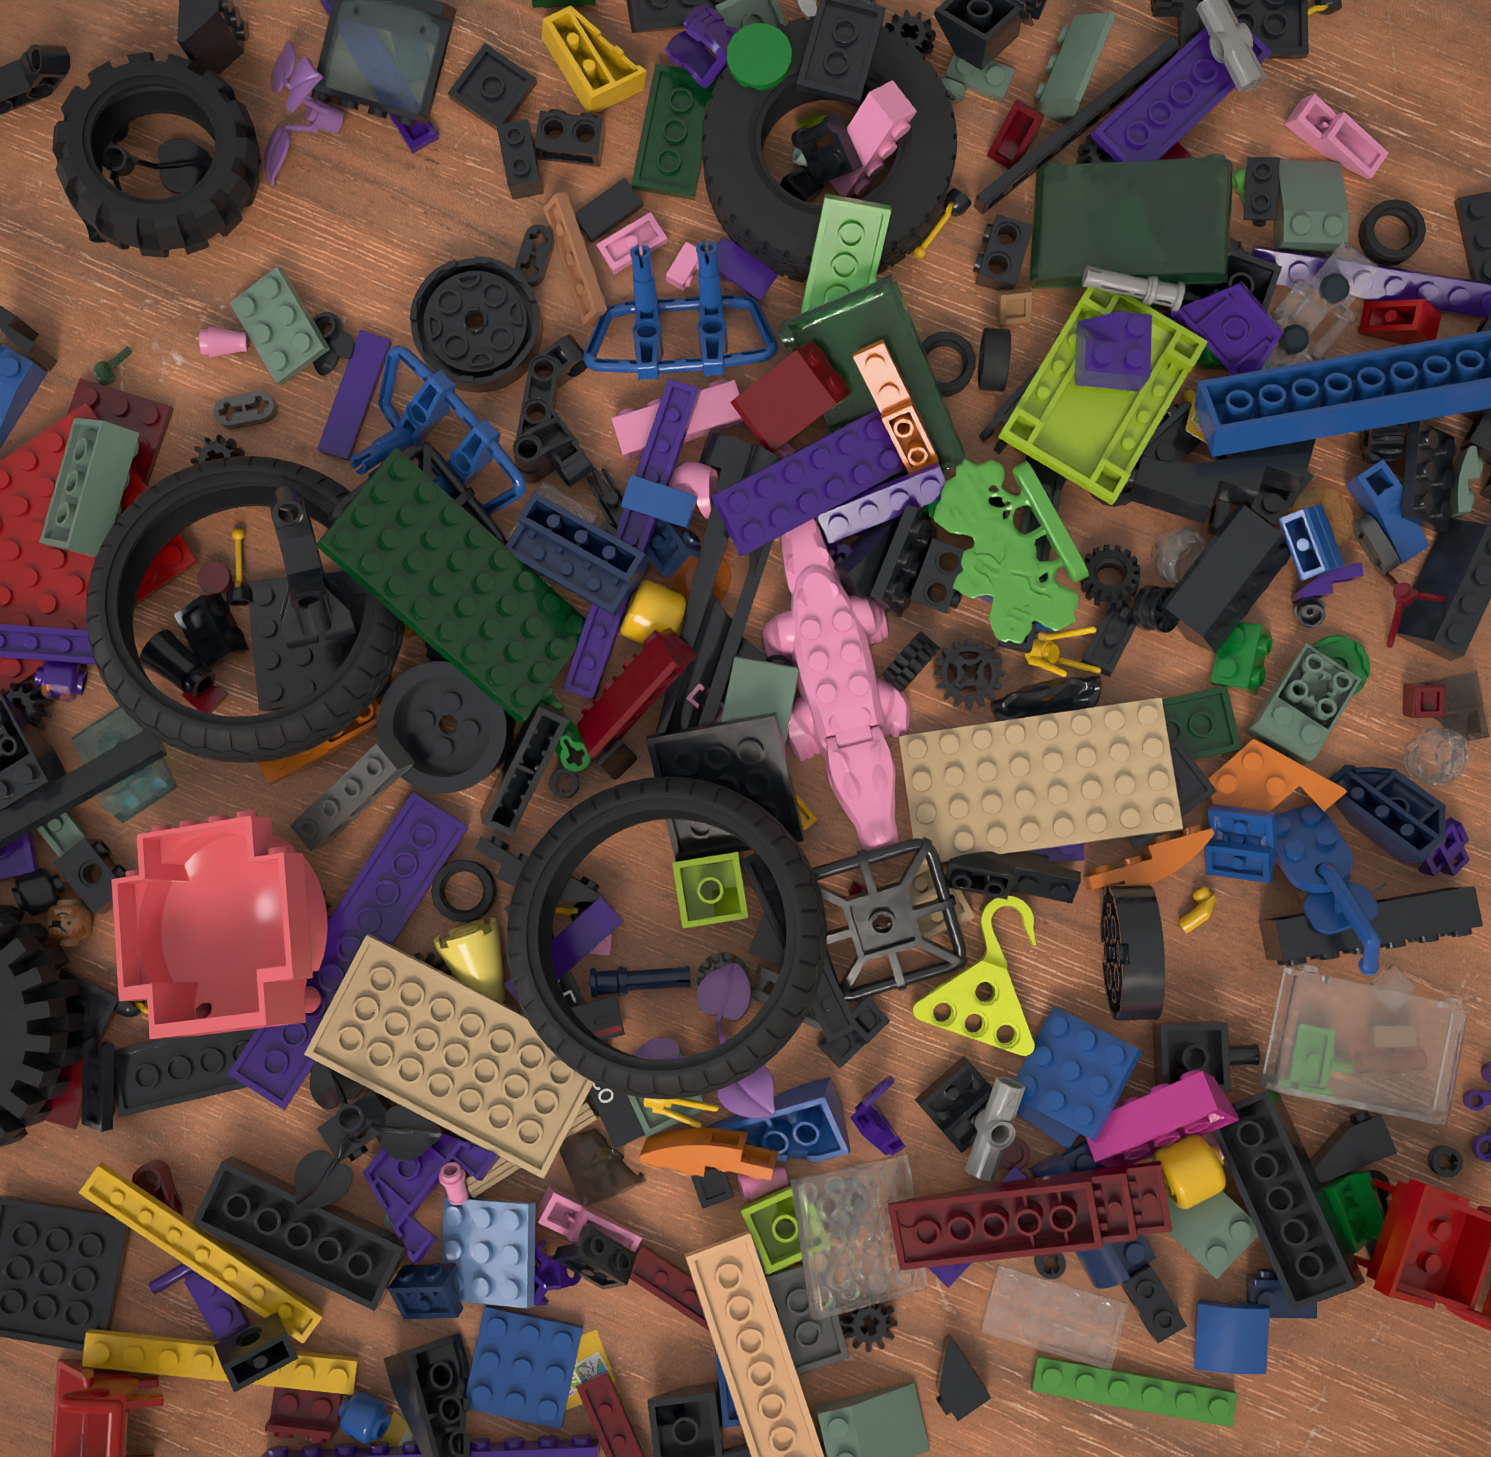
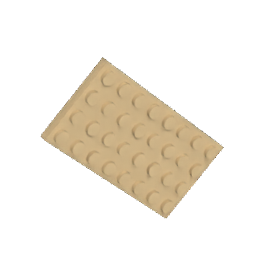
(1042, 780)
(449, 1056)

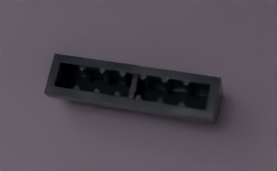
(523, 768)

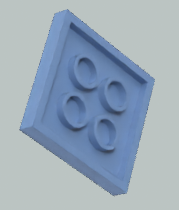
(492, 1249)

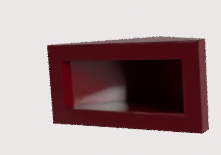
(1016, 134)

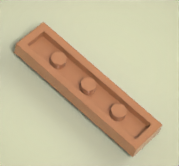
(575, 258)

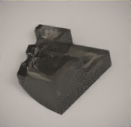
(1464, 705)
(596, 1167)

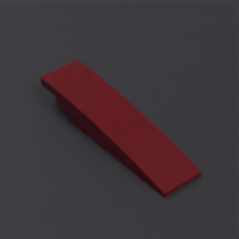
(1031, 1216)

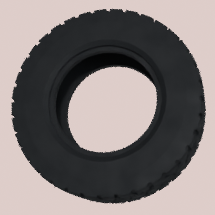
(784, 228)

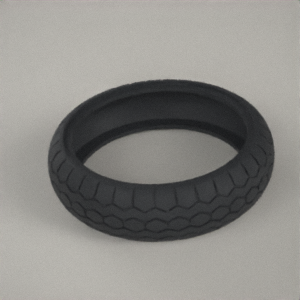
(112, 596)
(534, 910)

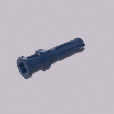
(622, 981)

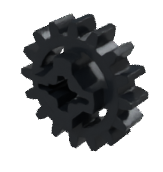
(979, 685)

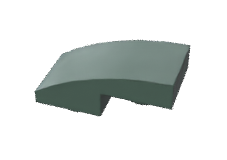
(1465, 471)

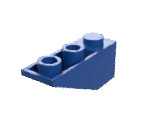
(1381, 497)

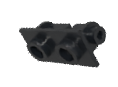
(1261, 189)

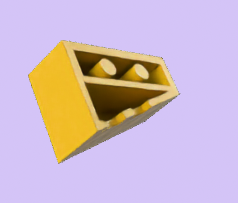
(589, 62)

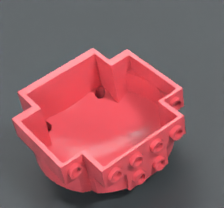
(219, 928)

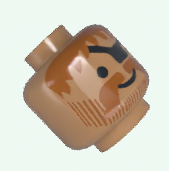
(69, 922)

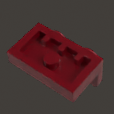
(304, 1414)

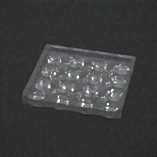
(850, 1237)

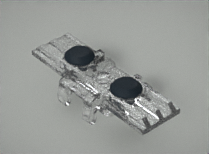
(1308, 303)

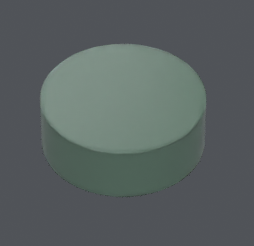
(954, 89)

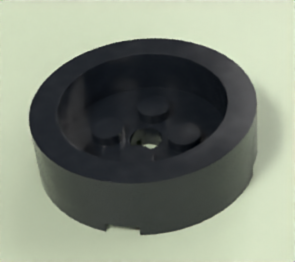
(483, 356)
(414, 716)
(1132, 952)

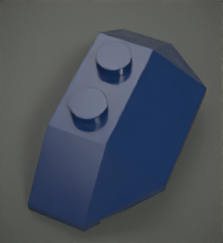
(1392, 811)

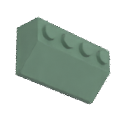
(89, 486)

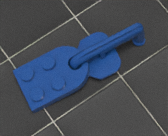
(1321, 863)

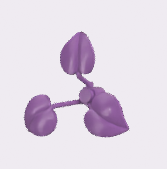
(317, 112)
(727, 995)

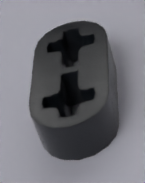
(541, 257)

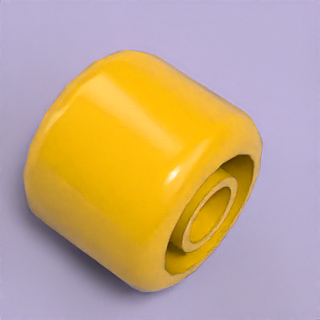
(652, 609)
(1191, 1170)

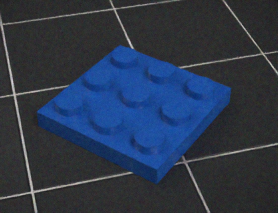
(1076, 1073)
(523, 1366)

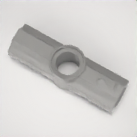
(1231, 44)
(998, 1113)

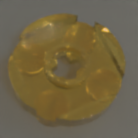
(1335, 506)

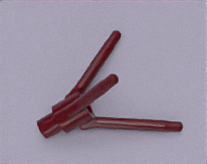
(1405, 596)

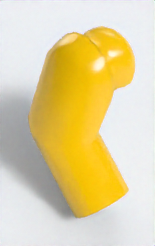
(1202, 911)

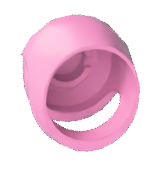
(698, 481)

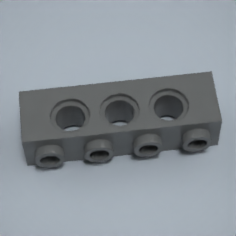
(352, 793)

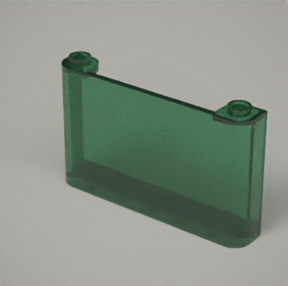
(1133, 220)
(858, 321)

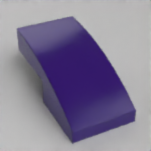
(743, 269)
(1322, 586)

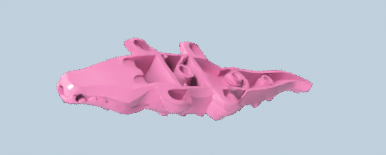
(842, 701)

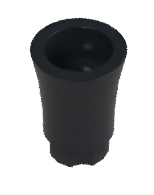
(176, 663)

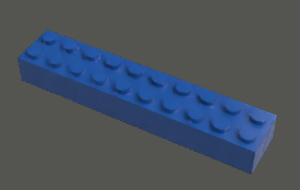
(1345, 394)

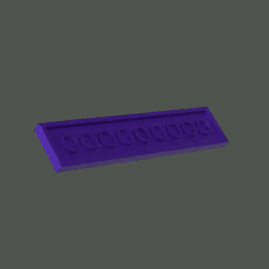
(375, 904)

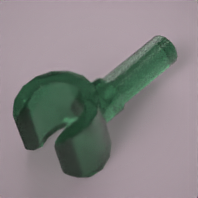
(103, 369)

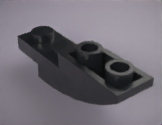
(1016, 872)
(574, 890)

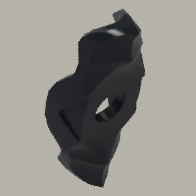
(1069, 694)

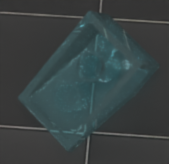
(138, 790)

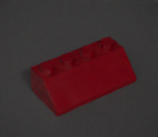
(634, 690)

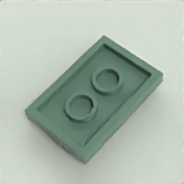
(279, 325)

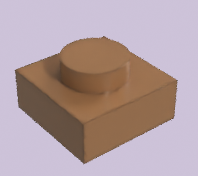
(1014, 306)

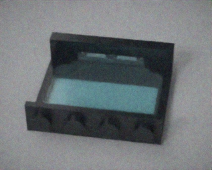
(385, 56)

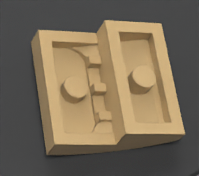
(922, 891)

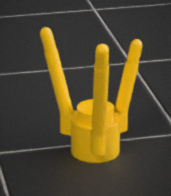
(1046, 652)
(659, 1107)

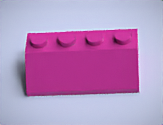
(1162, 1118)

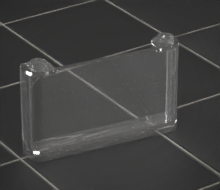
(1365, 1046)

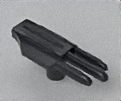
(611, 502)

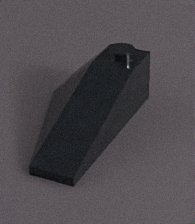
(432, 1395)

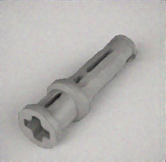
(1148, 290)

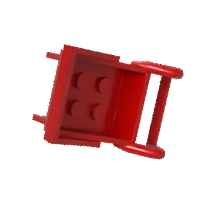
(1433, 1250)
(94, 1409)

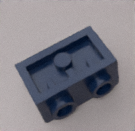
(671, 547)
(1266, 1290)
(426, 1291)

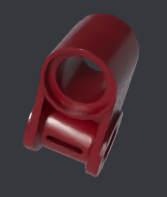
(165, 1188)

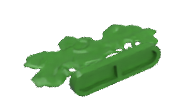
(1002, 558)

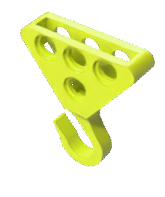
(1001, 1007)

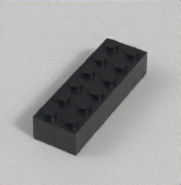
(1399, 918)
(1287, 1202)
(314, 1243)

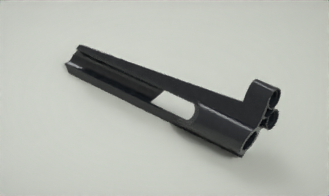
(705, 622)

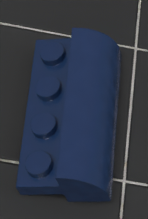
(576, 554)
(1116, 1260)

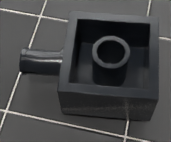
(1198, 1046)

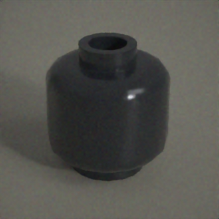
(37, 891)

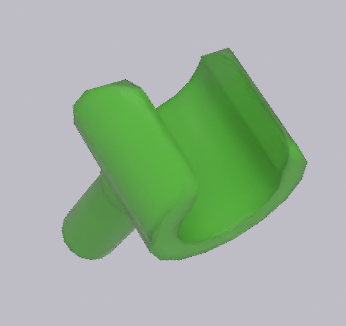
(1239, 180)

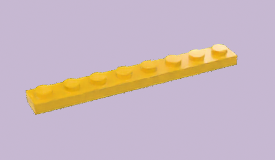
(200, 1251)
(200, 1361)

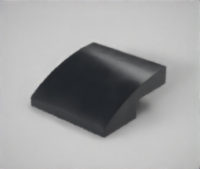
(23, 337)
(956, 1101)

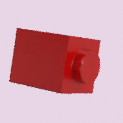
(1400, 321)

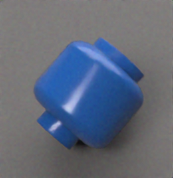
(364, 1417)

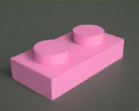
(617, 247)

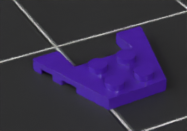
(1234, 325)
(406, 1185)

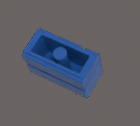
(1311, 542)

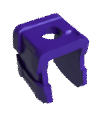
(687, 48)

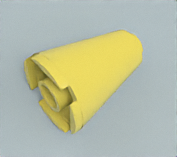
(475, 956)

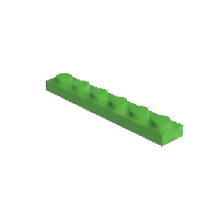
(1134, 1391)

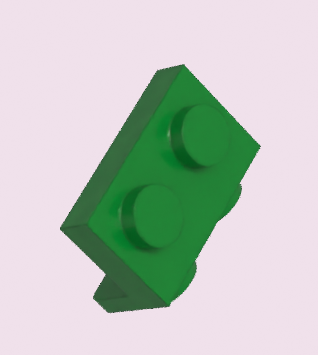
(1242, 658)
(1356, 1208)

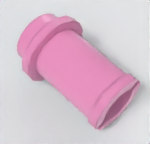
(452, 1177)

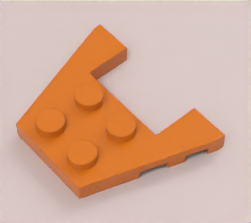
(1263, 778)

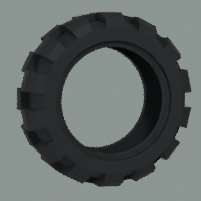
(146, 89)

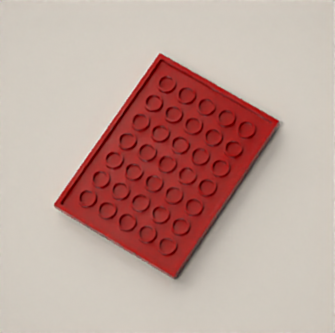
(45, 582)

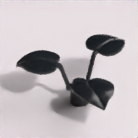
(180, 165)
(319, 1176)

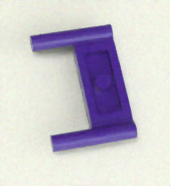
(218, 1308)

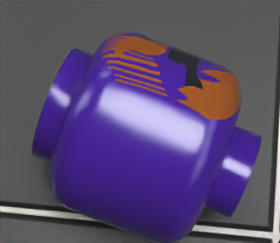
(61, 680)

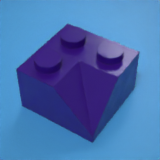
(1114, 351)

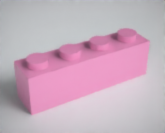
(874, 134)
(712, 414)

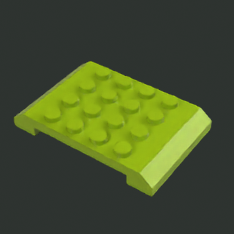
(1094, 431)

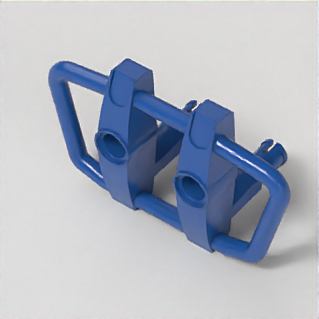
(711, 324)
(421, 418)

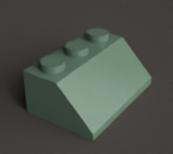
(1073, 66)

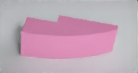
(1336, 136)
(568, 1217)

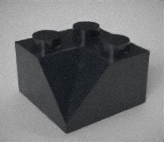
(979, 27)
(686, 1422)

